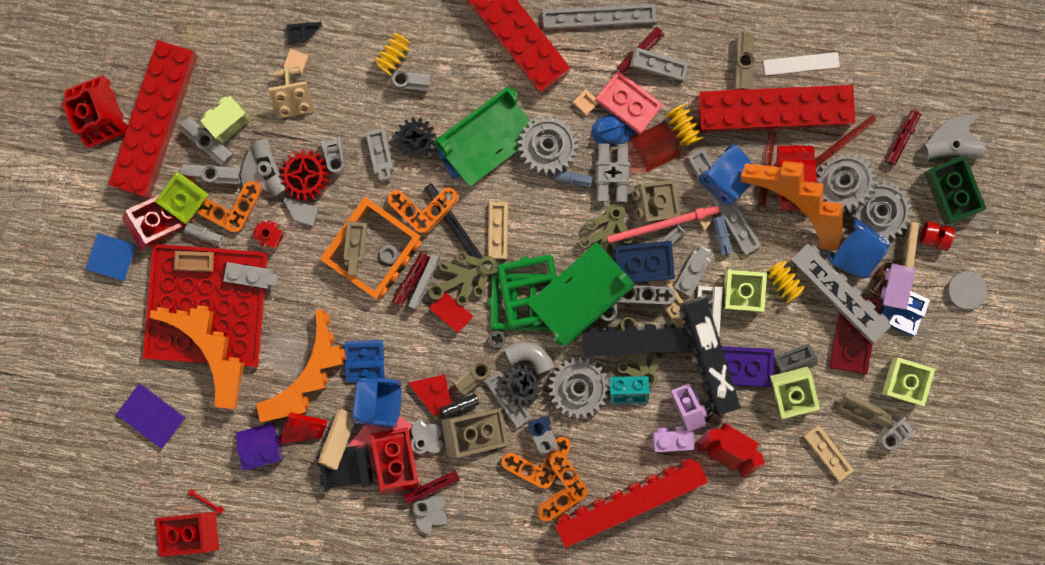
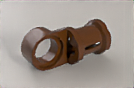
(876, 289)

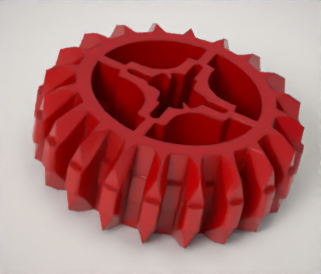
(304, 166)

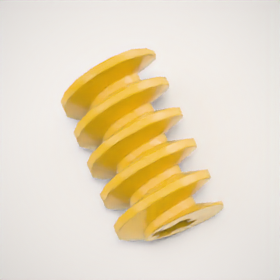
(392, 53)
(683, 126)
(785, 281)

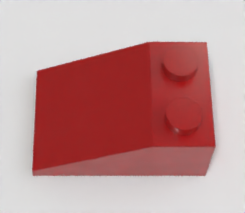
(151, 223)
(394, 461)
(187, 534)

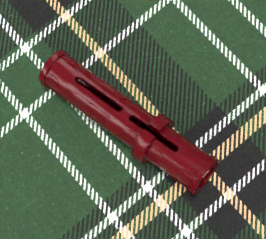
(646, 44)
(906, 130)
(423, 260)
(434, 486)

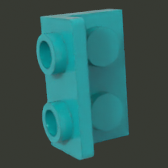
(629, 390)

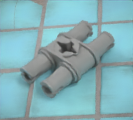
(604, 179)

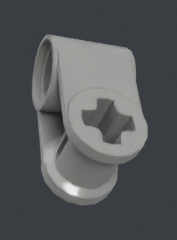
(333, 152)
(898, 431)

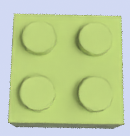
(225, 119)
(744, 291)
(908, 381)
(795, 392)

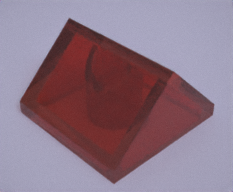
(656, 146)

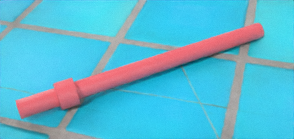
(699, 214)

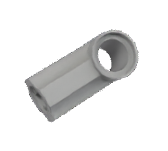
(414, 81)

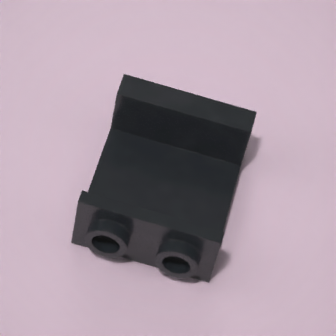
(352, 469)

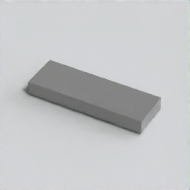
(659, 64)
(424, 281)
(518, 415)

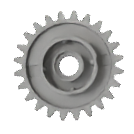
(547, 132)
(848, 168)
(895, 211)
(593, 387)

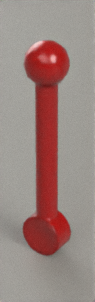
(219, 509)

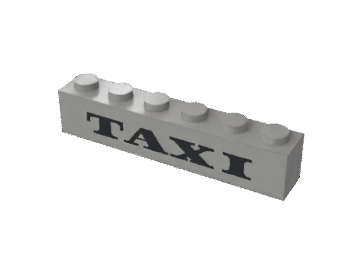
(840, 293)

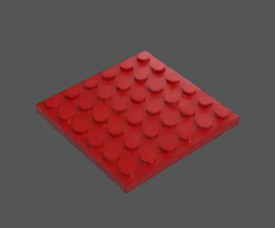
(235, 306)

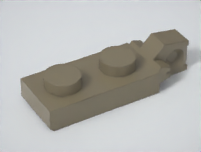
(355, 246)
(863, 410)

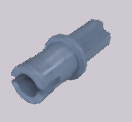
(573, 178)
(722, 235)

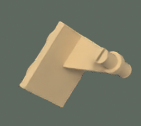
(290, 98)

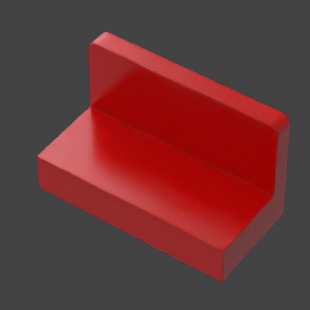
(451, 312)

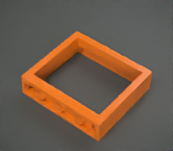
(402, 260)

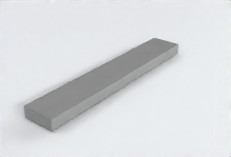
(599, 16)
(732, 214)

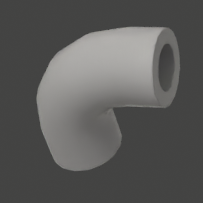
(529, 352)

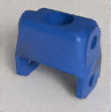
(726, 175)
(860, 251)
(377, 402)

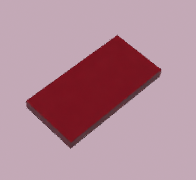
(850, 348)

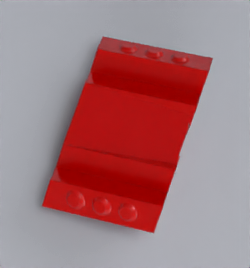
(94, 111)
(796, 154)
(732, 449)

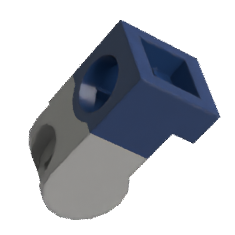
(543, 435)

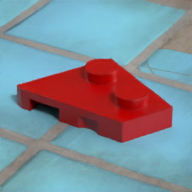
(432, 392)
(302, 428)

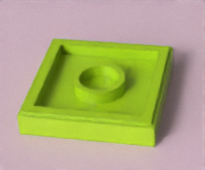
(181, 197)

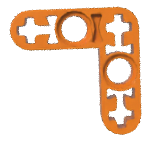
(426, 214)
(230, 215)
(537, 471)
(568, 491)

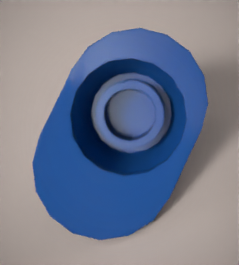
(611, 131)

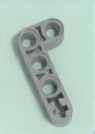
(638, 299)

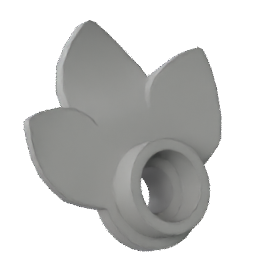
(428, 435)
(432, 514)

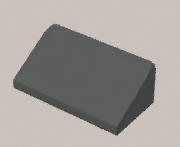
(796, 359)

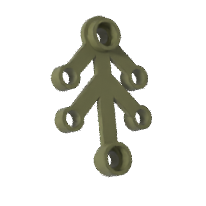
(610, 227)
(465, 276)
(640, 358)

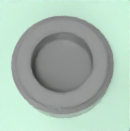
(388, 254)

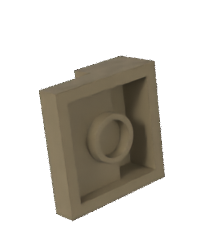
(656, 201)

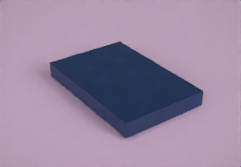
(646, 261)

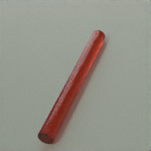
(844, 140)
(767, 162)

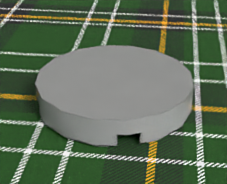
(967, 290)

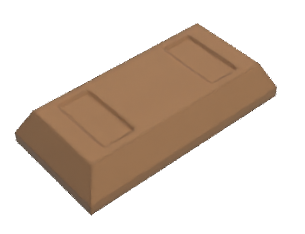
(194, 261)

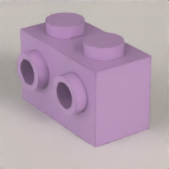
(899, 286)
(689, 408)
(672, 440)

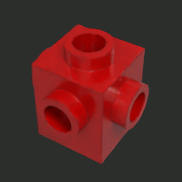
(275, 234)

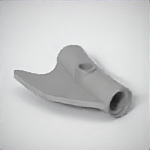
(954, 132)
(254, 169)

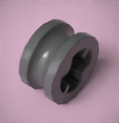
(495, 334)

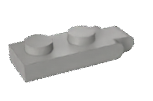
(380, 153)
(693, 270)
(249, 275)

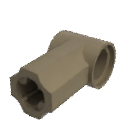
(471, 378)

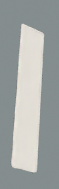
(801, 63)

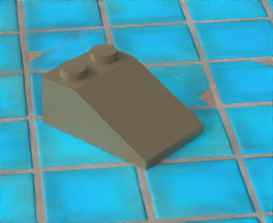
(474, 432)

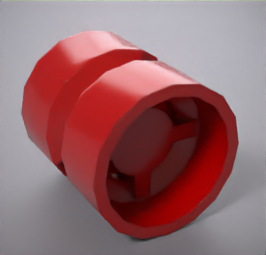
(930, 234)

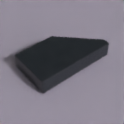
(302, 32)

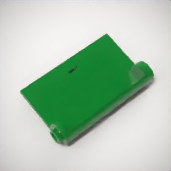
(476, 138)
(581, 294)

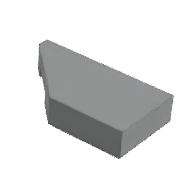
(302, 212)

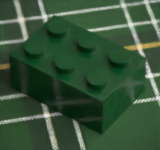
(955, 190)

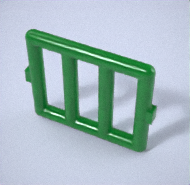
(506, 286)
(493, 302)

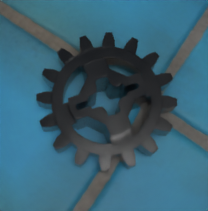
(408, 138)
(521, 385)

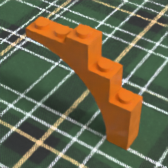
(808, 196)
(226, 373)
(311, 379)

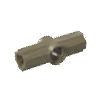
(745, 49)

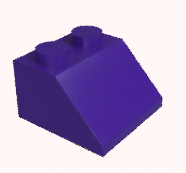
(258, 446)

